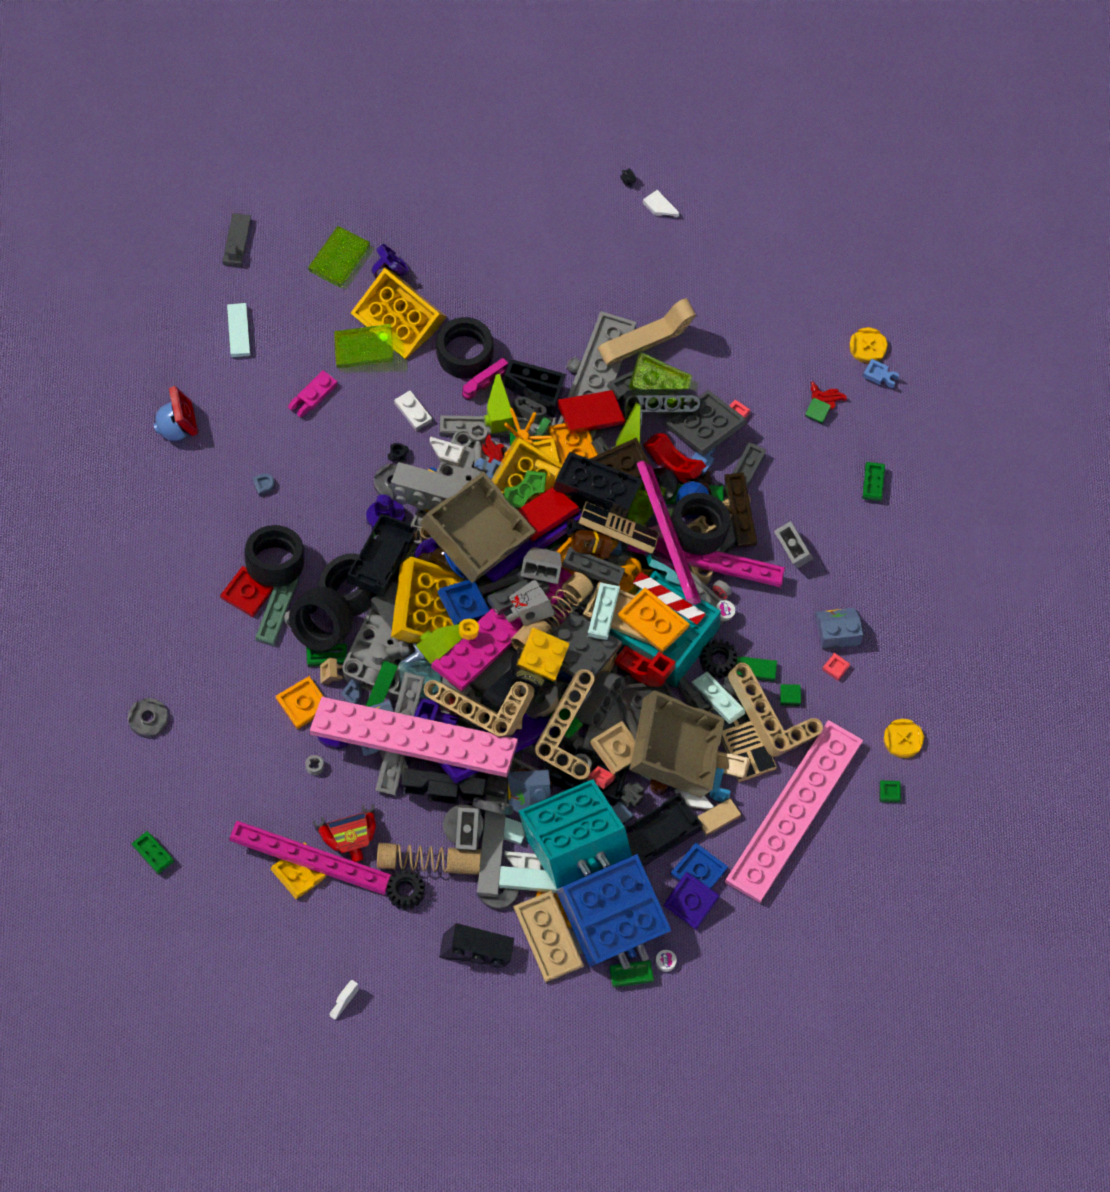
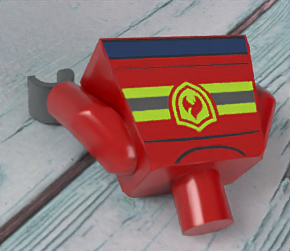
(349, 833)

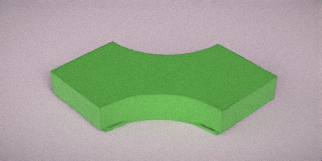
(532, 483)

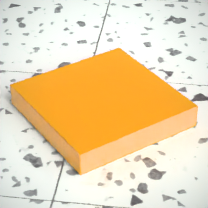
(300, 702)

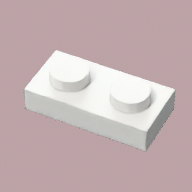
(413, 410)

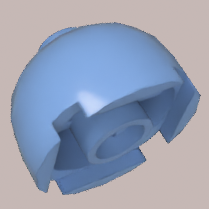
(166, 424)

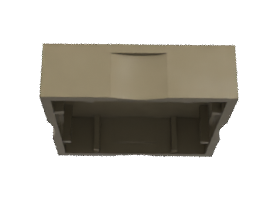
(477, 527)
(677, 744)

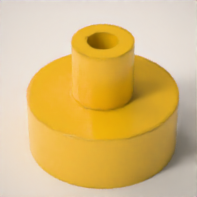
(468, 629)

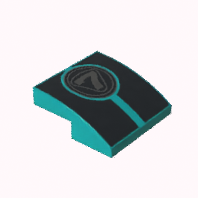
(662, 562)

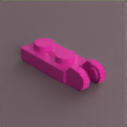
(484, 379)
(313, 393)

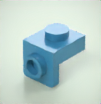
(717, 793)

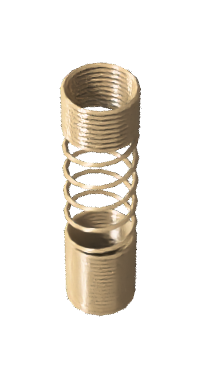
(576, 587)
(458, 860)

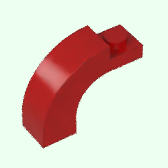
(667, 456)
(645, 670)

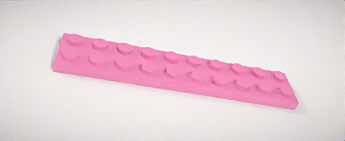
(414, 736)
(793, 811)

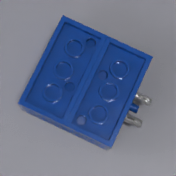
(614, 912)

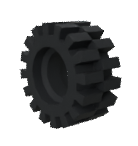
(718, 647)
(405, 901)

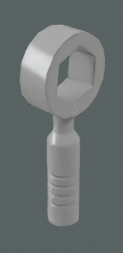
(478, 440)

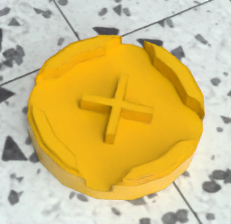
(868, 345)
(903, 738)

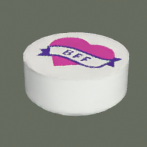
(727, 610)
(665, 960)

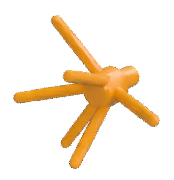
(523, 434)

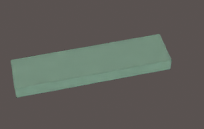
(274, 614)

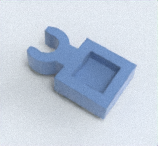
(879, 372)

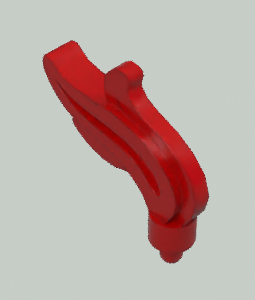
(829, 396)
(492, 451)

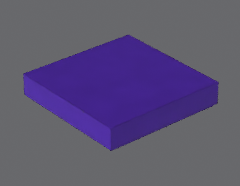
(691, 900)

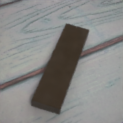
(740, 510)

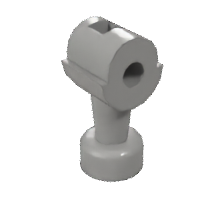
(381, 653)

